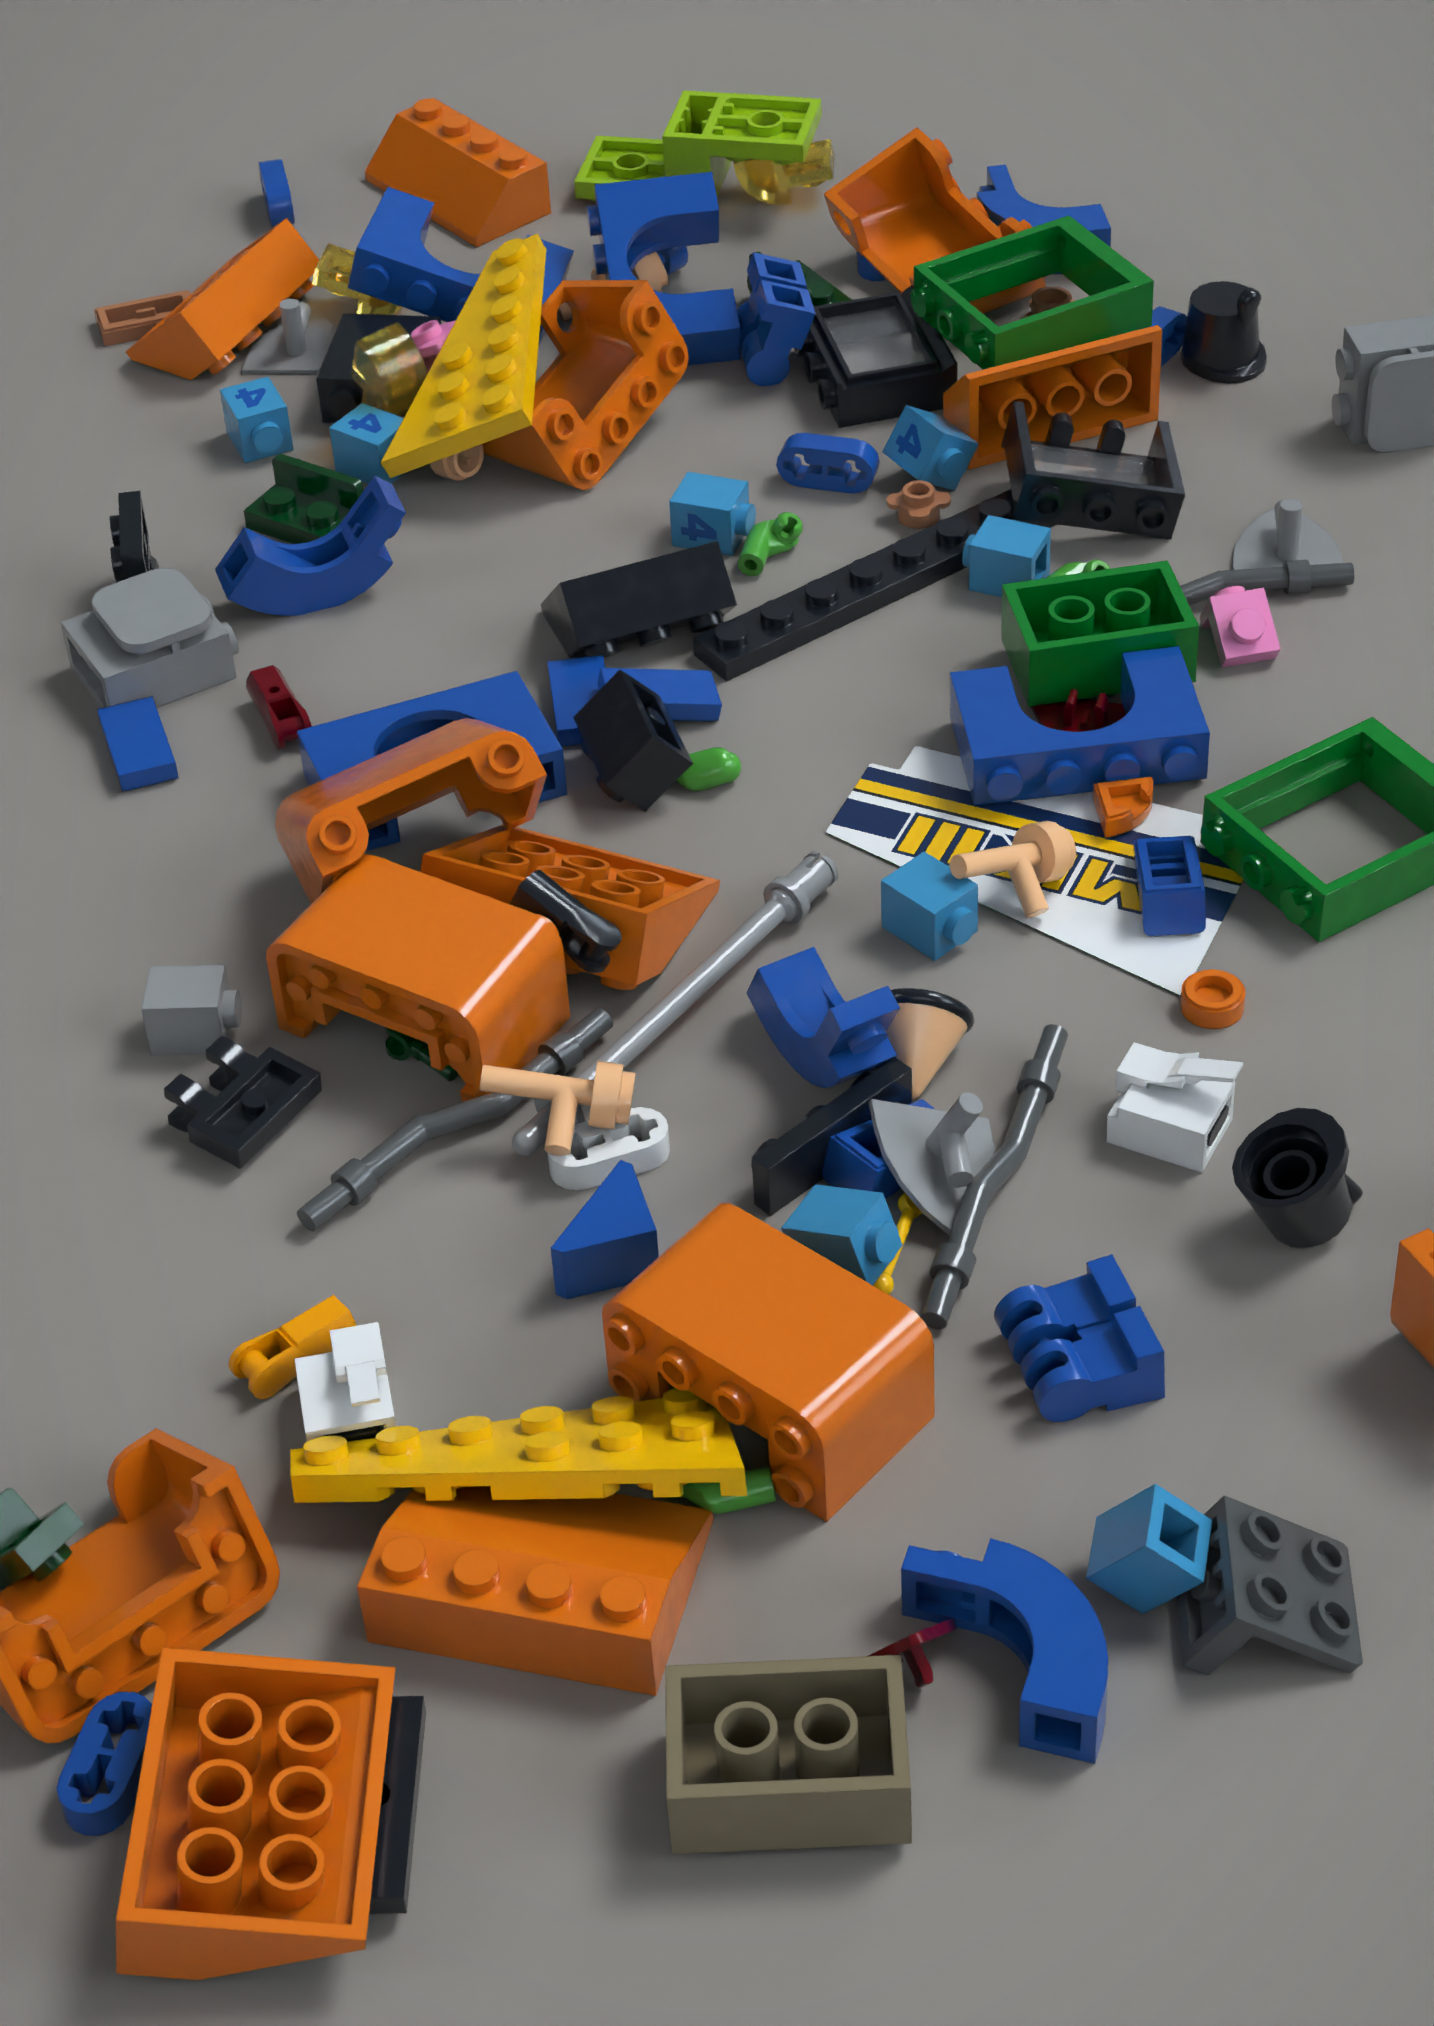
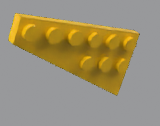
(484, 369)
(534, 1456)

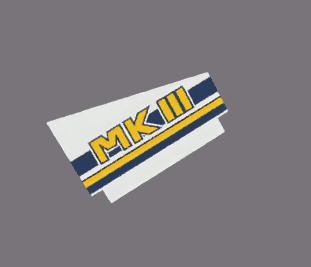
(1090, 907)

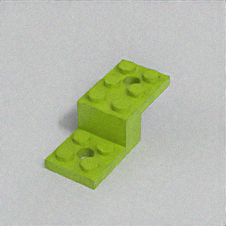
(706, 136)

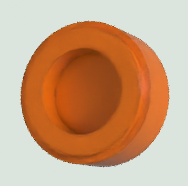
(1212, 999)

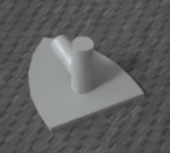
(292, 345)
(1284, 536)
(934, 1151)

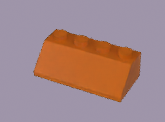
(470, 173)
(230, 306)
(1087, 381)

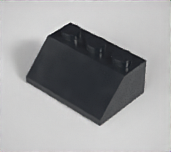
(641, 602)

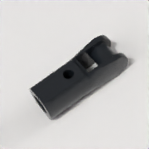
(583, 932)

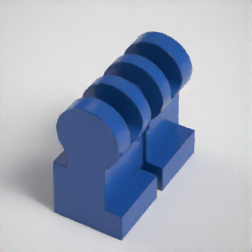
(773, 318)
(1083, 1343)

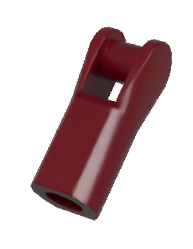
(277, 705)

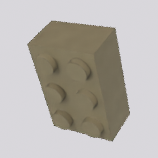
(787, 1754)

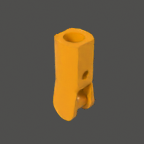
(270, 1357)

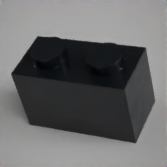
(631, 741)

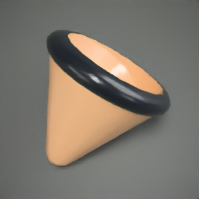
(927, 1031)

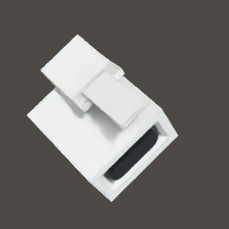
(1172, 1105)
(347, 1388)

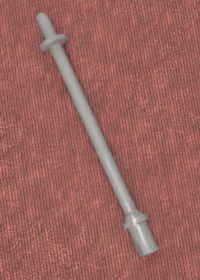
(785, 900)

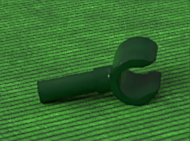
(402, 1047)

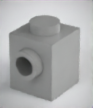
(188, 1008)

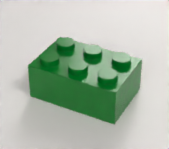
(1077, 626)

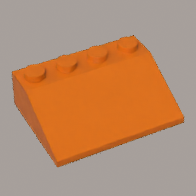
(644, 899)
(537, 1583)
(253, 1814)

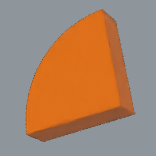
(1123, 804)

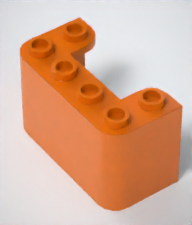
(427, 963)
(777, 1346)

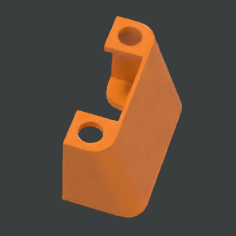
(911, 211)
(603, 384)

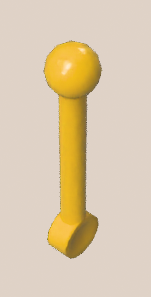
(908, 1213)

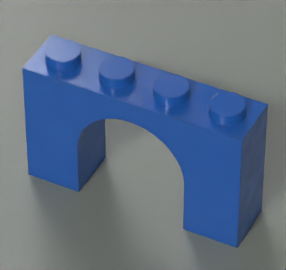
(659, 215)
(399, 269)
(495, 700)
(1019, 759)

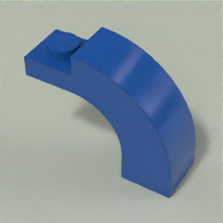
(1003, 201)
(317, 573)
(815, 1026)
(1037, 1617)

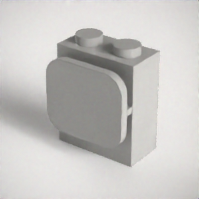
(1387, 384)
(149, 641)

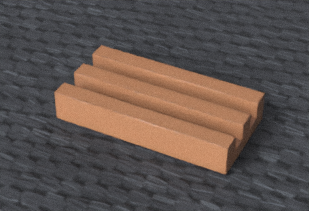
(135, 318)

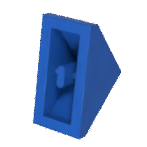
(607, 1239)

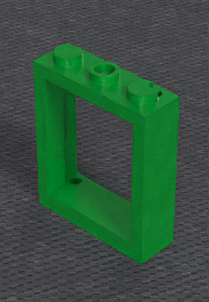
(1116, 304)
(1359, 753)

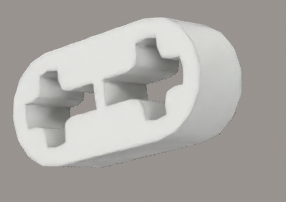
(604, 1148)

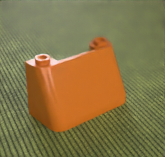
(483, 765)
(162, 1573)

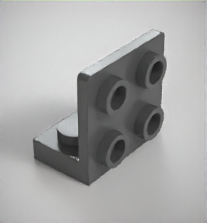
(1272, 1585)

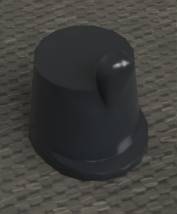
(1223, 333)
(1297, 1176)

